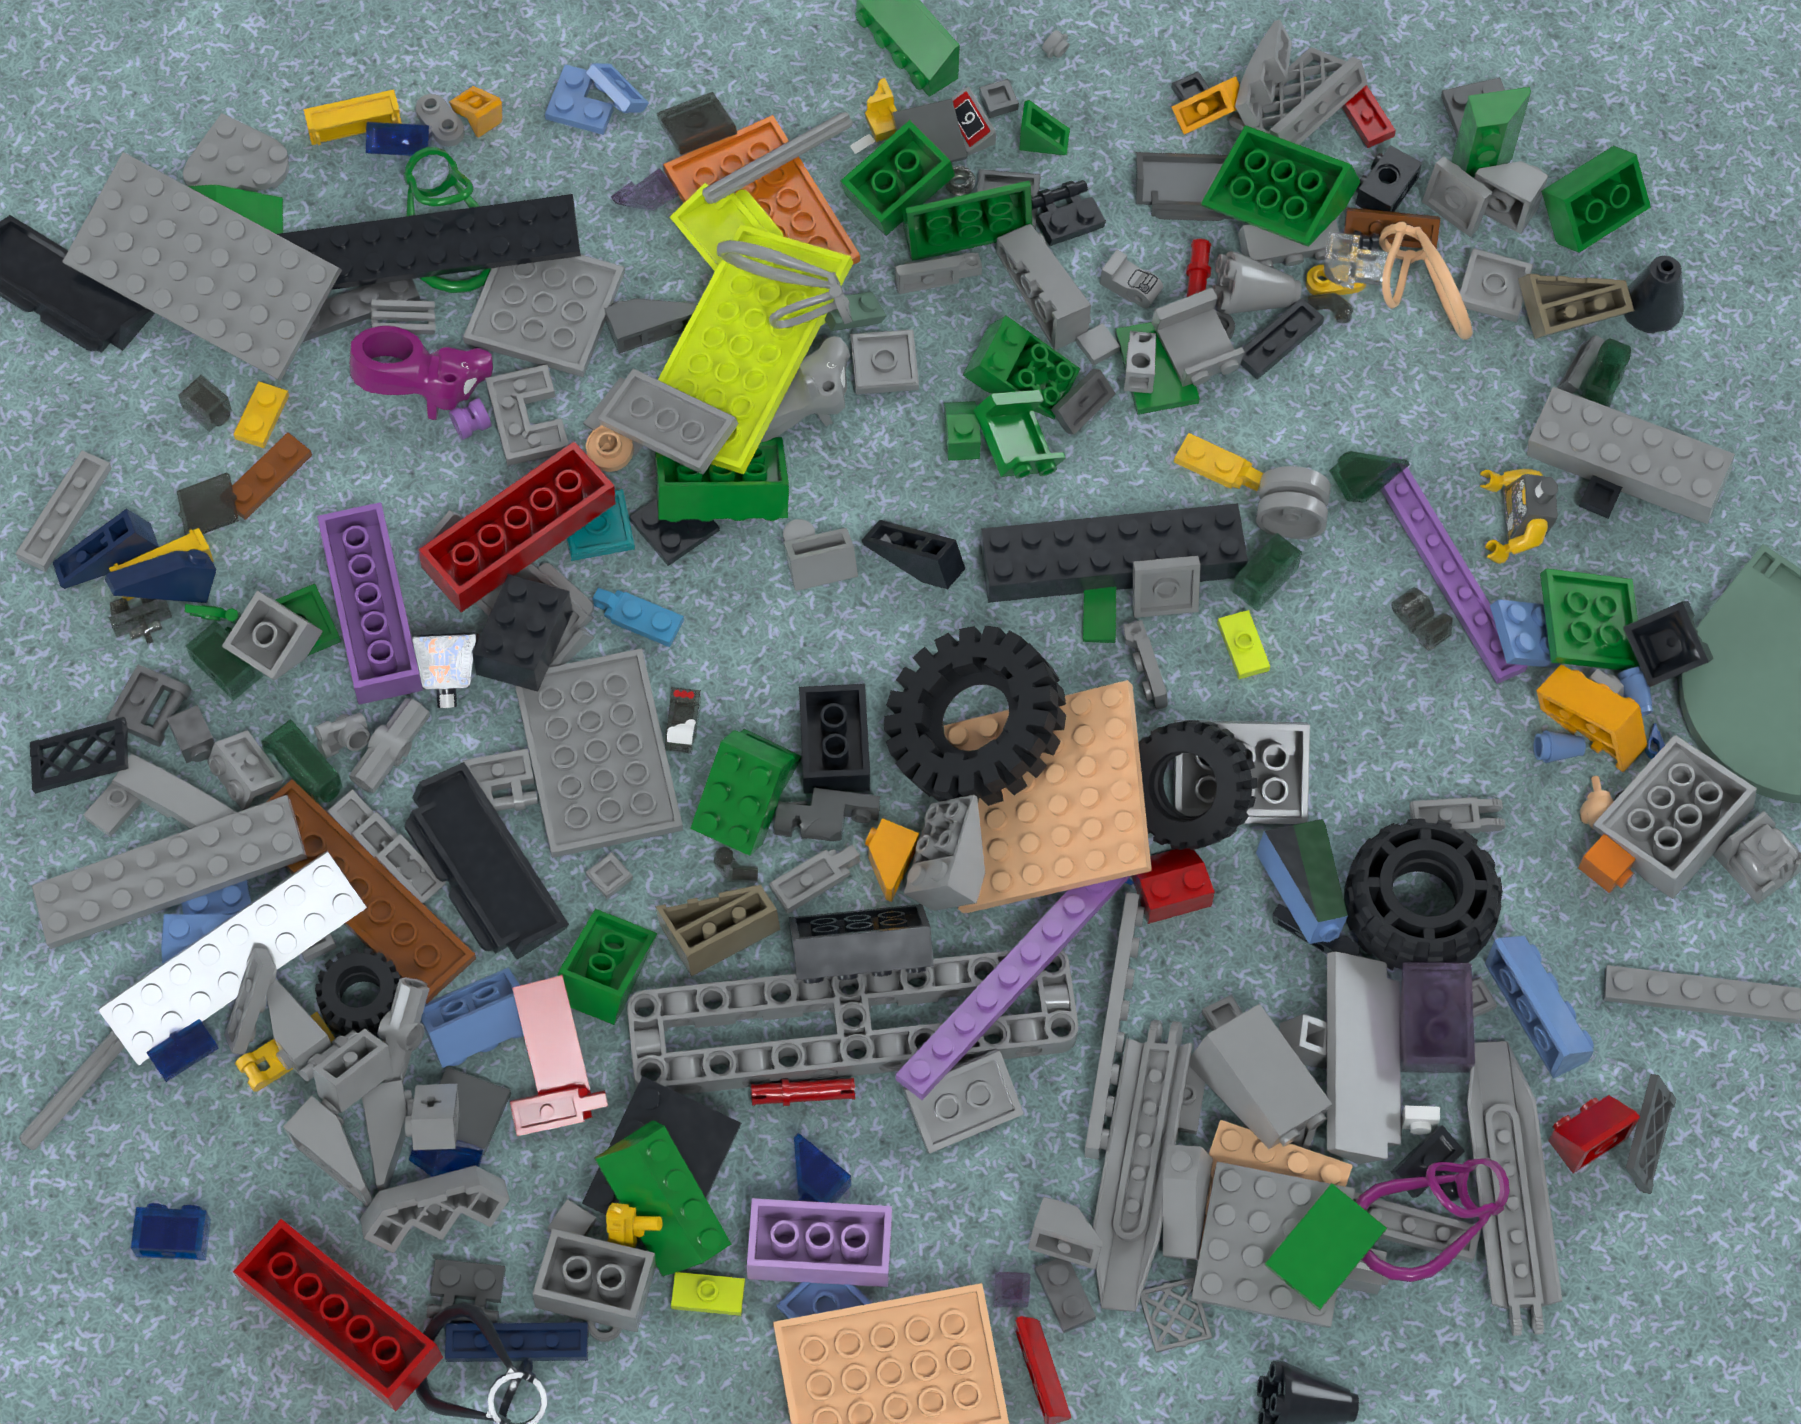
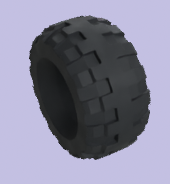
(1405, 937)

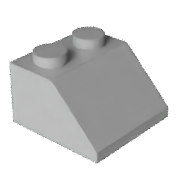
(1514, 194)
(271, 636)

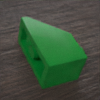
(962, 431)

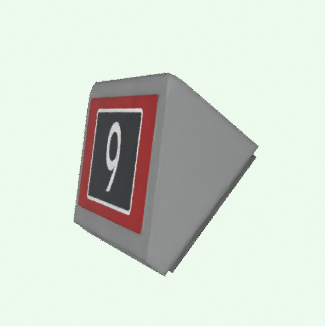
(973, 122)

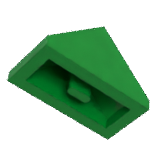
(1042, 131)

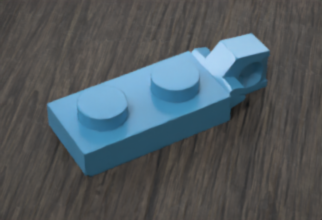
(639, 615)

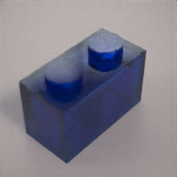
(397, 138)
(171, 1232)

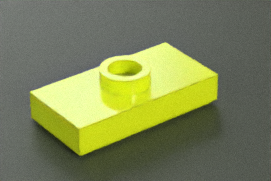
(1243, 644)
(708, 1293)

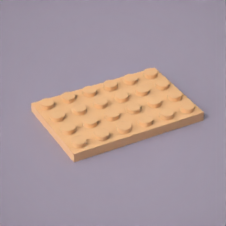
(894, 1362)

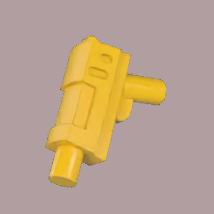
(626, 1226)

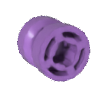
(470, 419)

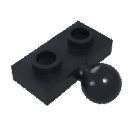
(1436, 1147)

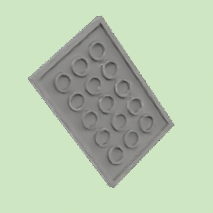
(599, 754)

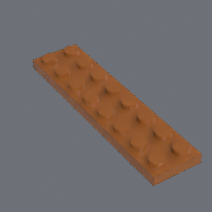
(394, 918)

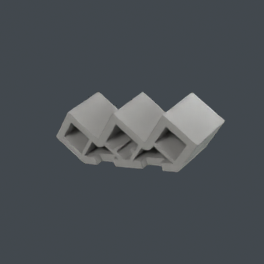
(433, 1205)

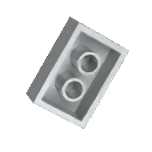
(594, 1280)

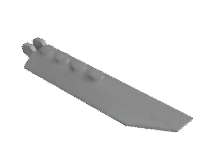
(1133, 1170)
(1521, 1237)

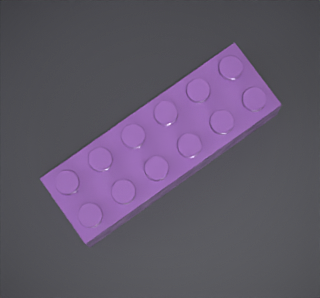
(369, 603)

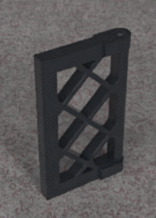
(65, 777)

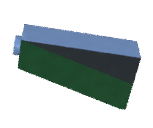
(1306, 877)

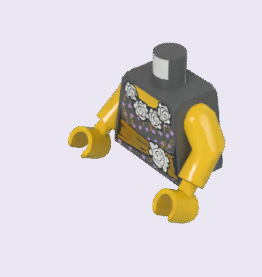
(1528, 510)

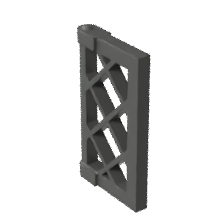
(1650, 1133)

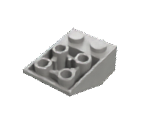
(948, 856)

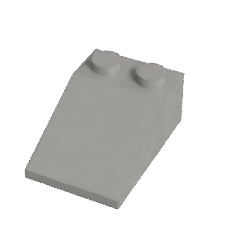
(320, 1136)

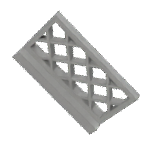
(1316, 107)

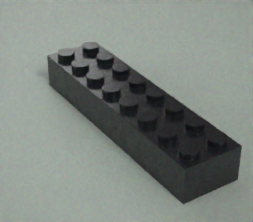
(1100, 551)

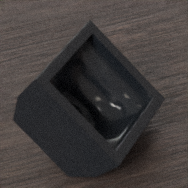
(1667, 643)

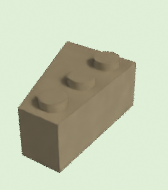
(1568, 303)
(718, 926)

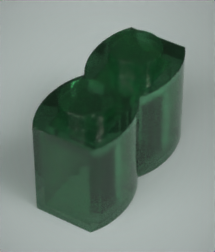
(1607, 372)

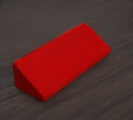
(1041, 1370)

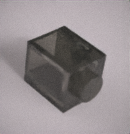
(205, 403)

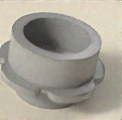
(1056, 44)

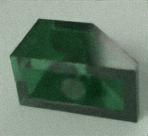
(1364, 474)

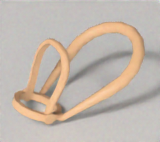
(1437, 268)

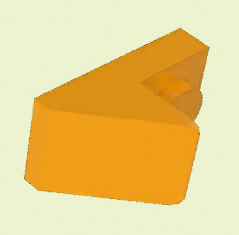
(480, 109)

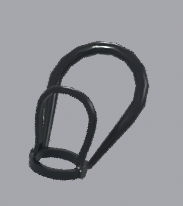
(524, 1371)

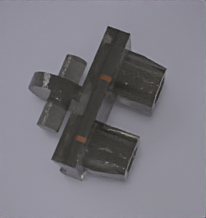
(139, 620)

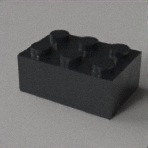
(522, 632)
(834, 738)

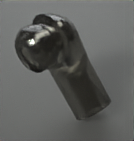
(1335, 303)
(731, 869)

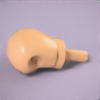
(1596, 803)

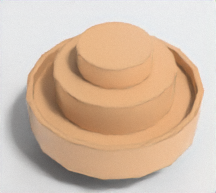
(609, 449)

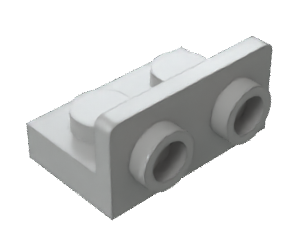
(243, 768)

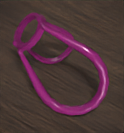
(1406, 1184)

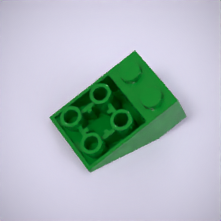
(1018, 361)

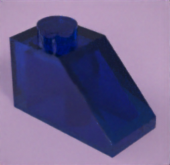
(818, 1175)

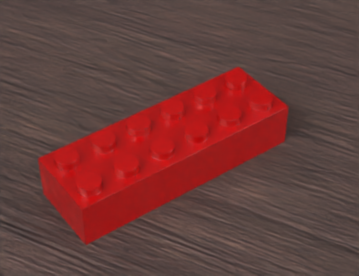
(517, 526)
(338, 1314)

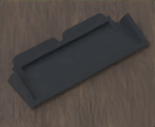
(63, 297)
(482, 862)

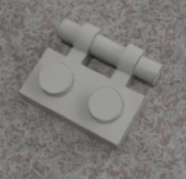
(504, 772)

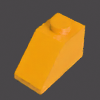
(1207, 105)
(890, 854)

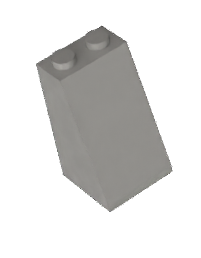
(1260, 1078)

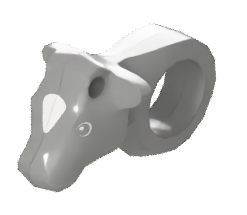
(815, 389)

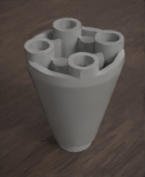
(1251, 285)

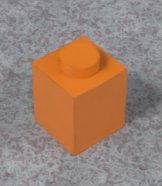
(1607, 864)

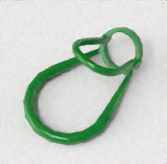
(422, 197)

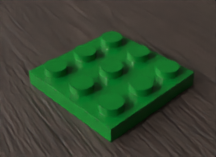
(1588, 618)

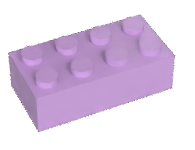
(819, 1242)

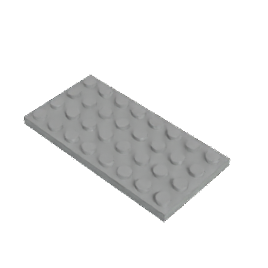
(202, 266)

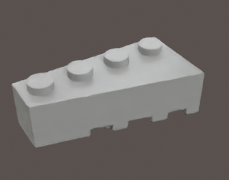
(1044, 285)

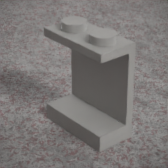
(1196, 338)

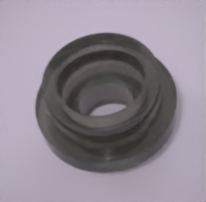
(965, 174)

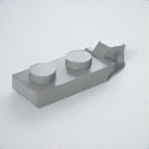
(936, 272)
(1145, 661)
(813, 877)

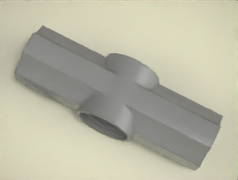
(389, 745)
(402, 1025)

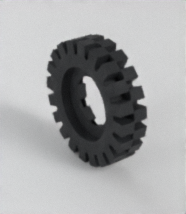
(919, 711)

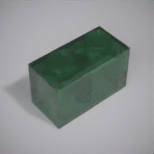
(1267, 572)
(219, 664)

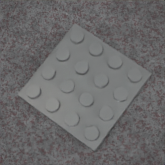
(546, 311)
(1244, 1226)

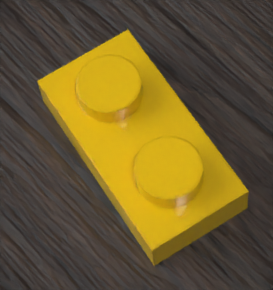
(261, 414)

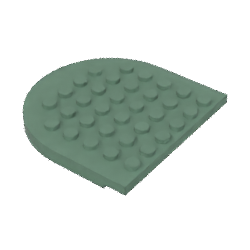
(1748, 697)

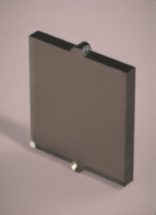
(208, 504)

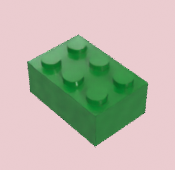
(897, 176)
(1596, 198)
(742, 792)

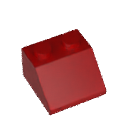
(1174, 885)
(1593, 1131)

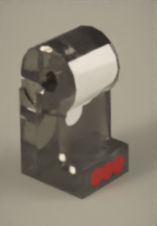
(682, 720)

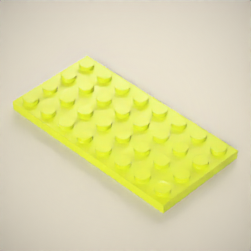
(733, 353)

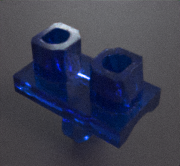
(182, 1050)

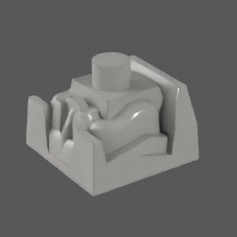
(1759, 857)

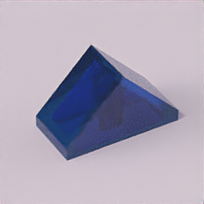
(443, 1161)

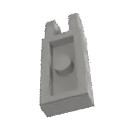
(1461, 813)

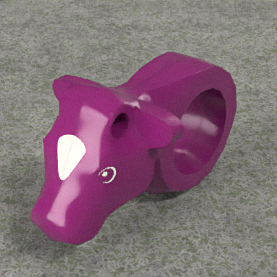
(440, 377)

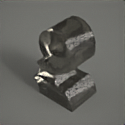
(1418, 613)

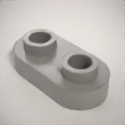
(439, 118)

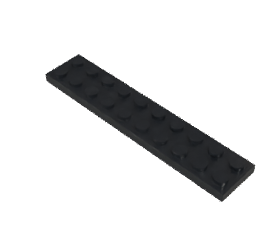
(446, 241)

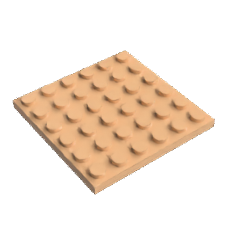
(1078, 817)

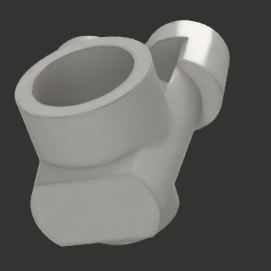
(344, 731)

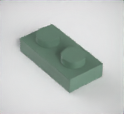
(864, 312)

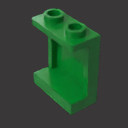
(1016, 434)

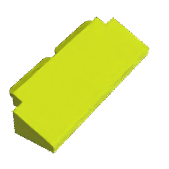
(717, 222)

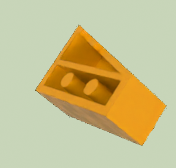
(1595, 712)

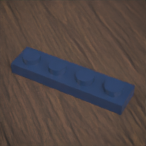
(521, 1340)

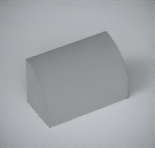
(821, 559)

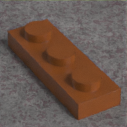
(1374, 222)
(269, 474)

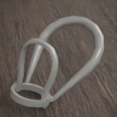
(731, 251)

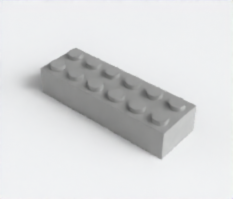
(1630, 453)

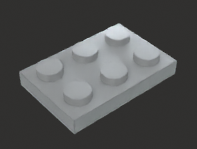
(965, 1102)

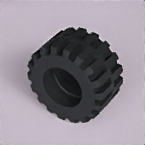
(346, 972)

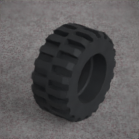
(1231, 775)

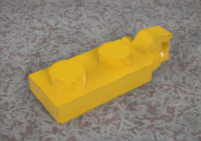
(1217, 464)

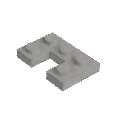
(508, 399)

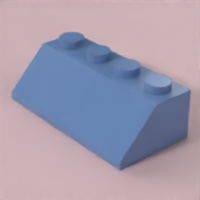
(1538, 1005)

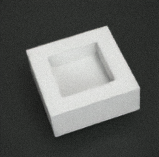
(1420, 1119)

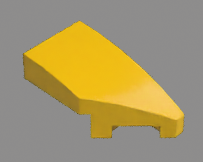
(880, 112)

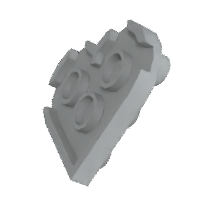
(237, 158)

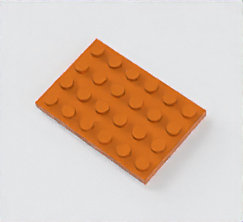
(784, 193)

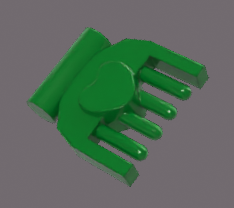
(213, 613)

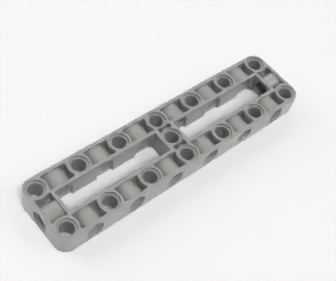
(828, 1055)

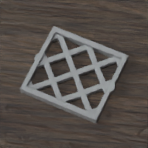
(1167, 1288)

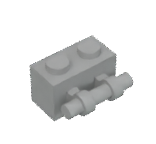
(349, 1068)

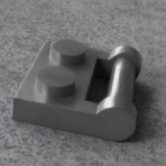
(140, 698)

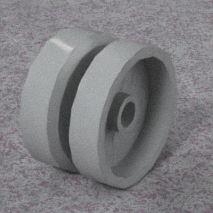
(1293, 502)

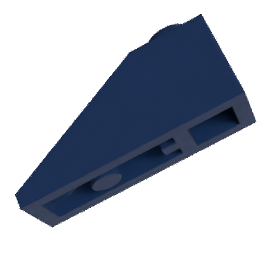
(113, 543)
(171, 576)

